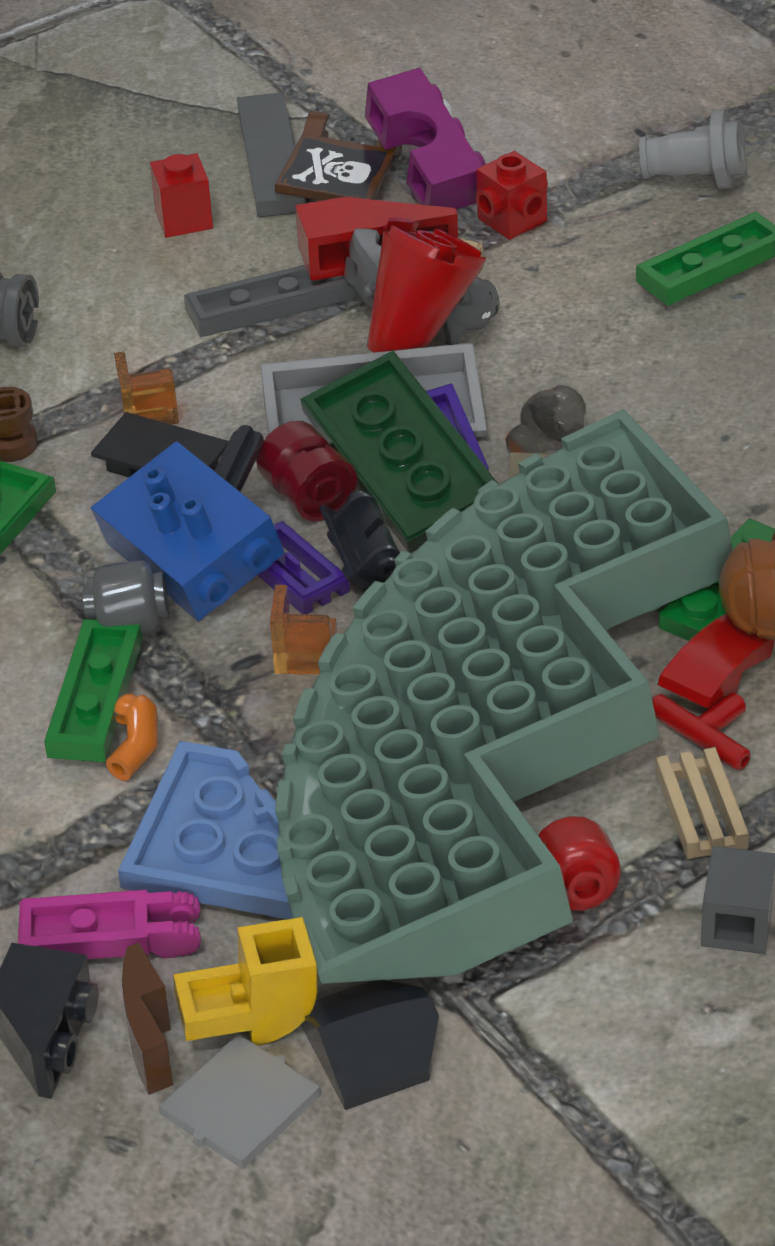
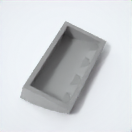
(432, 367)

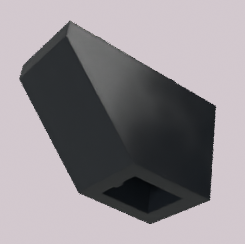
(42, 1010)

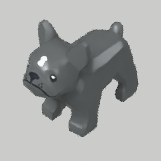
(471, 313)

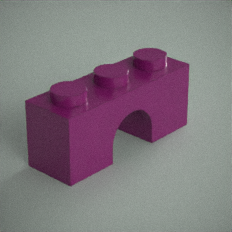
(412, 112)

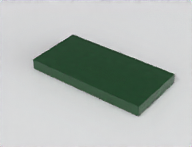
(398, 446)

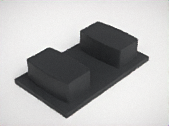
(140, 439)

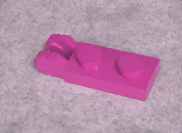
(111, 921)

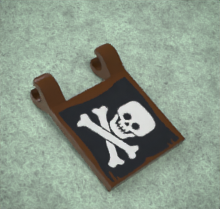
(332, 167)

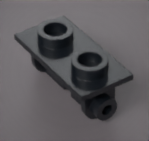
(361, 540)

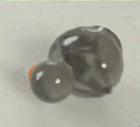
(546, 420)

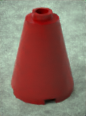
(418, 284)

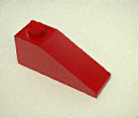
(328, 225)

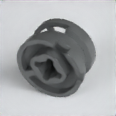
(17, 306)

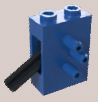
(193, 523)

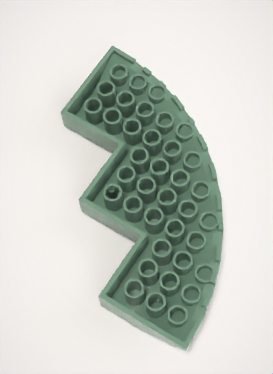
(474, 688)

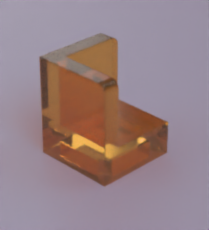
(147, 393)
(297, 638)

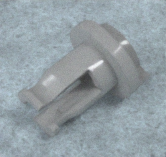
(706, 151)

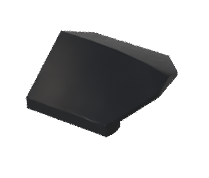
(373, 1039)

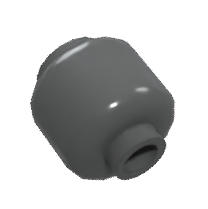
(127, 596)

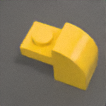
(261, 994)

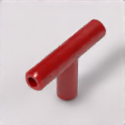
(707, 728)

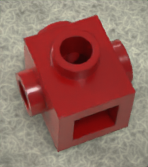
(511, 194)

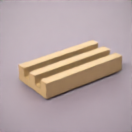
(692, 770)

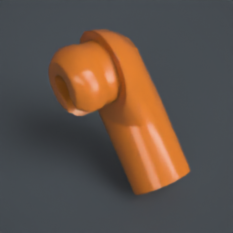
(142, 740)

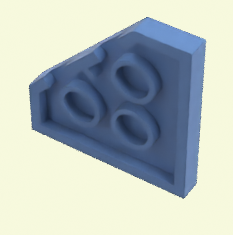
(209, 835)

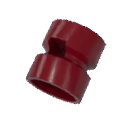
(305, 469)

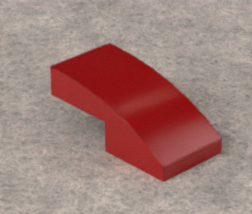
(714, 662)

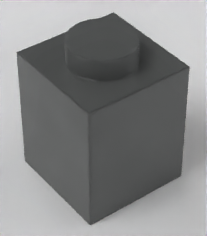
(738, 900)

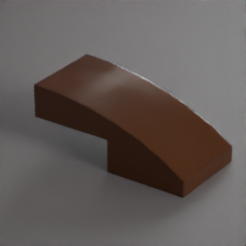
(146, 1019)

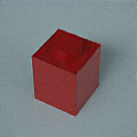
(181, 194)

